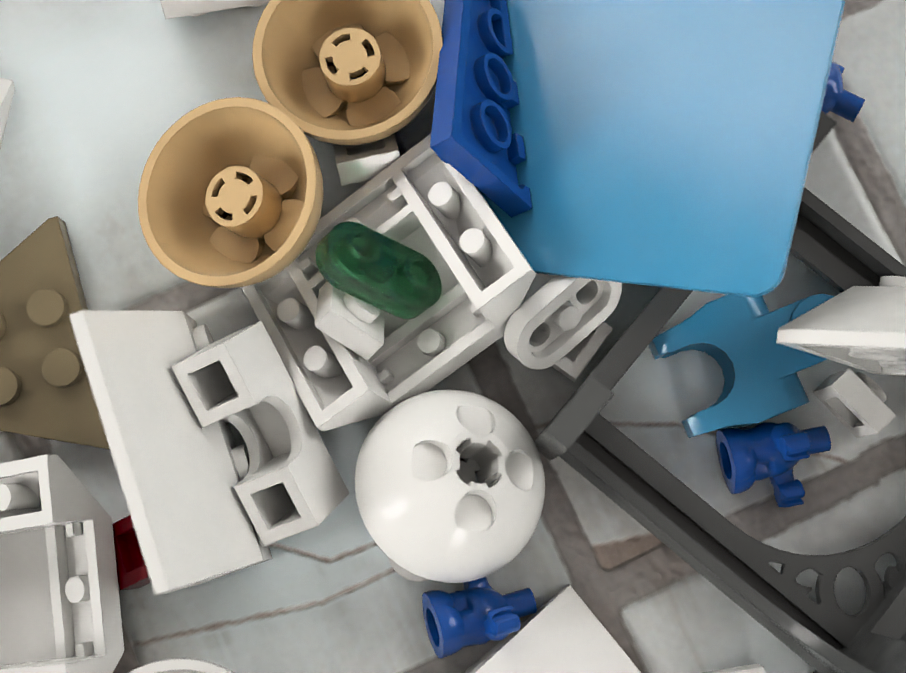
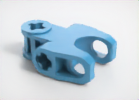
(755, 368)

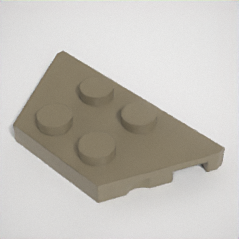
(40, 362)

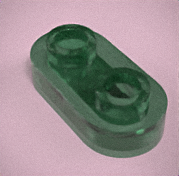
(383, 274)

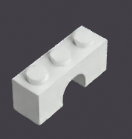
(290, 470)

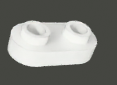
(559, 319)

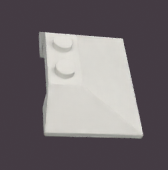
(481, 278)
(56, 573)

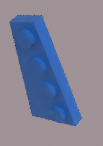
(474, 102)

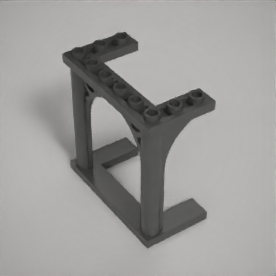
(703, 537)

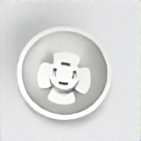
(427, 502)

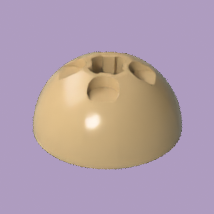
(314, 47)
(204, 188)

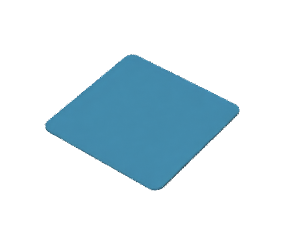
(666, 136)

